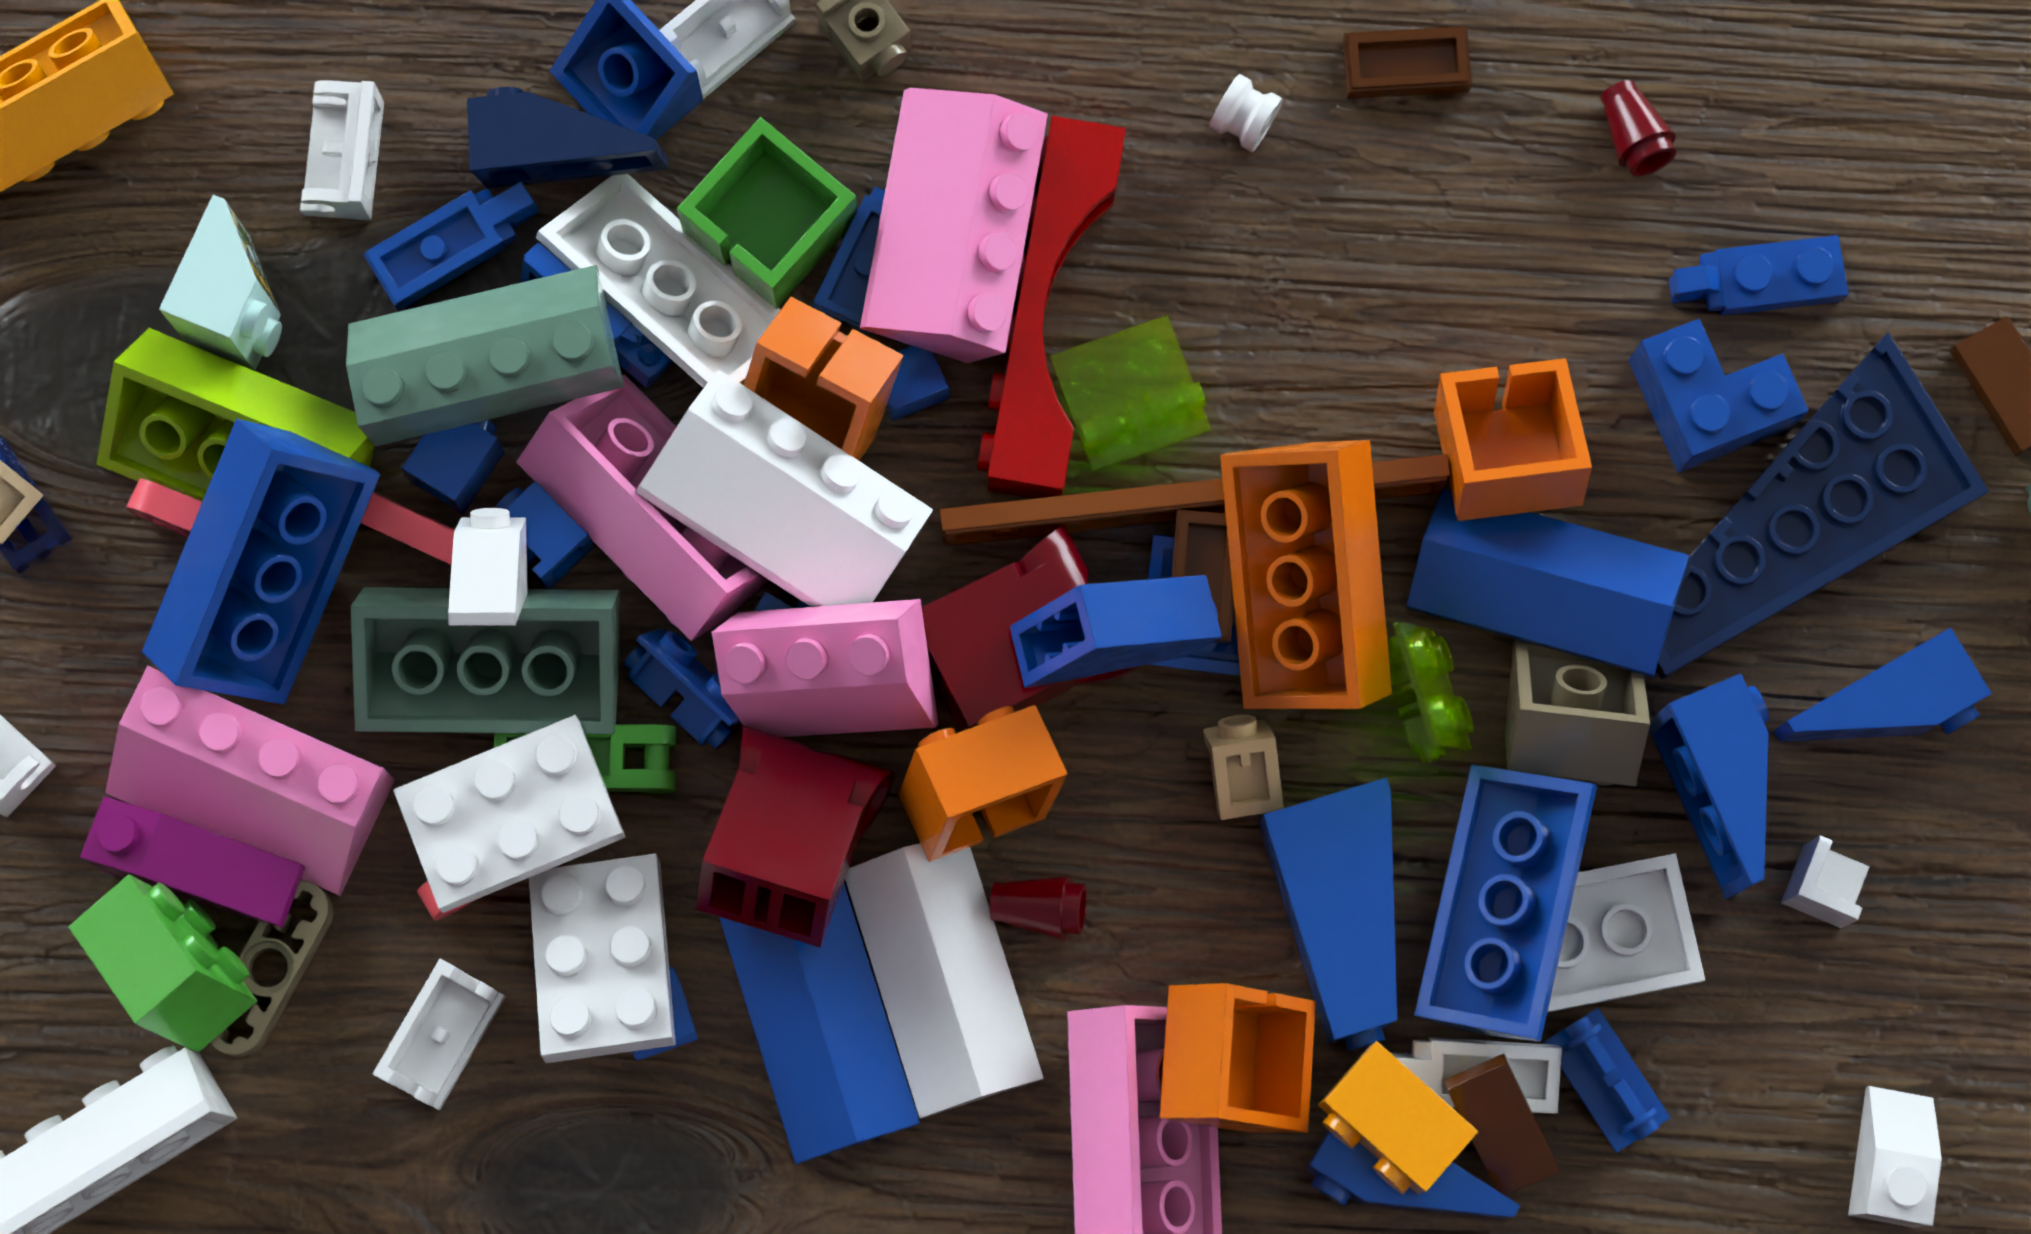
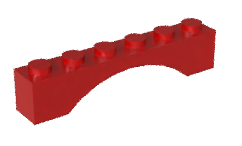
(1032, 430)

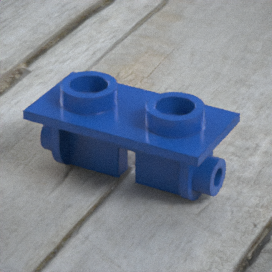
(672, 668)
(1608, 1081)

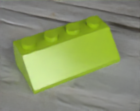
(178, 404)

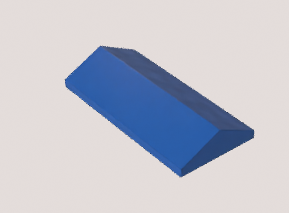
(1549, 585)
(1505, 903)
(822, 1035)

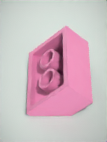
(827, 669)

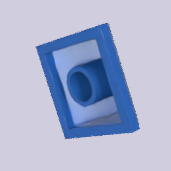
(627, 70)

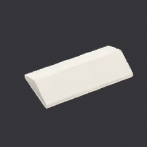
(662, 279)
(942, 977)

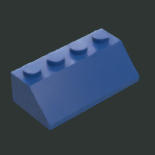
(259, 564)

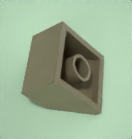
(1574, 717)

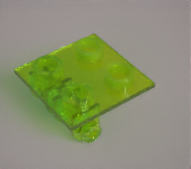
(1131, 393)
(1426, 661)

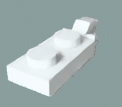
(1534, 1066)

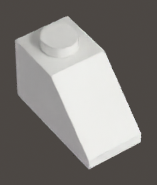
(488, 569)
(1896, 1159)

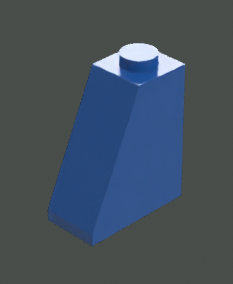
(1114, 628)

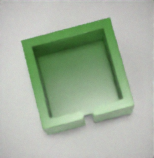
(768, 212)
(164, 962)

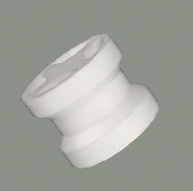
(1245, 113)

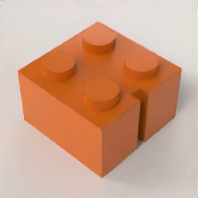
(823, 376)
(1517, 456)
(998, 767)
(1237, 1058)

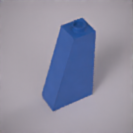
(1339, 899)

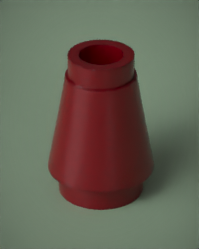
(1637, 130)
(1041, 905)

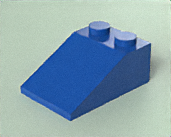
(1719, 767)

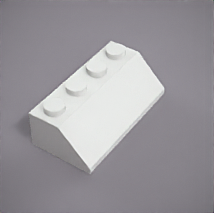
(782, 498)
(110, 1142)

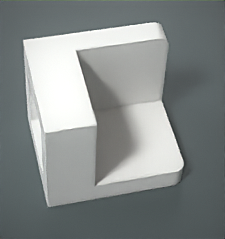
(1826, 884)

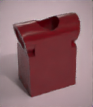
(972, 639)
(788, 836)

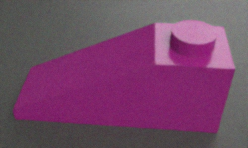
(191, 862)

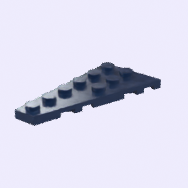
(1837, 496)

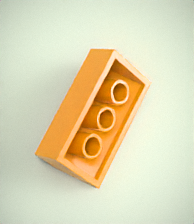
(73, 89)

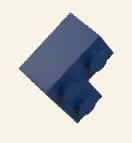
(1704, 410)

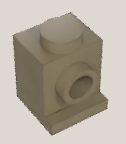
(871, 51)

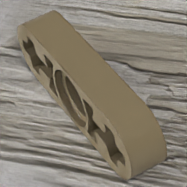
(311, 935)

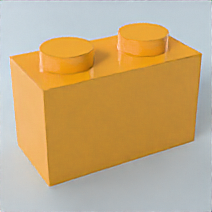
(1395, 1120)

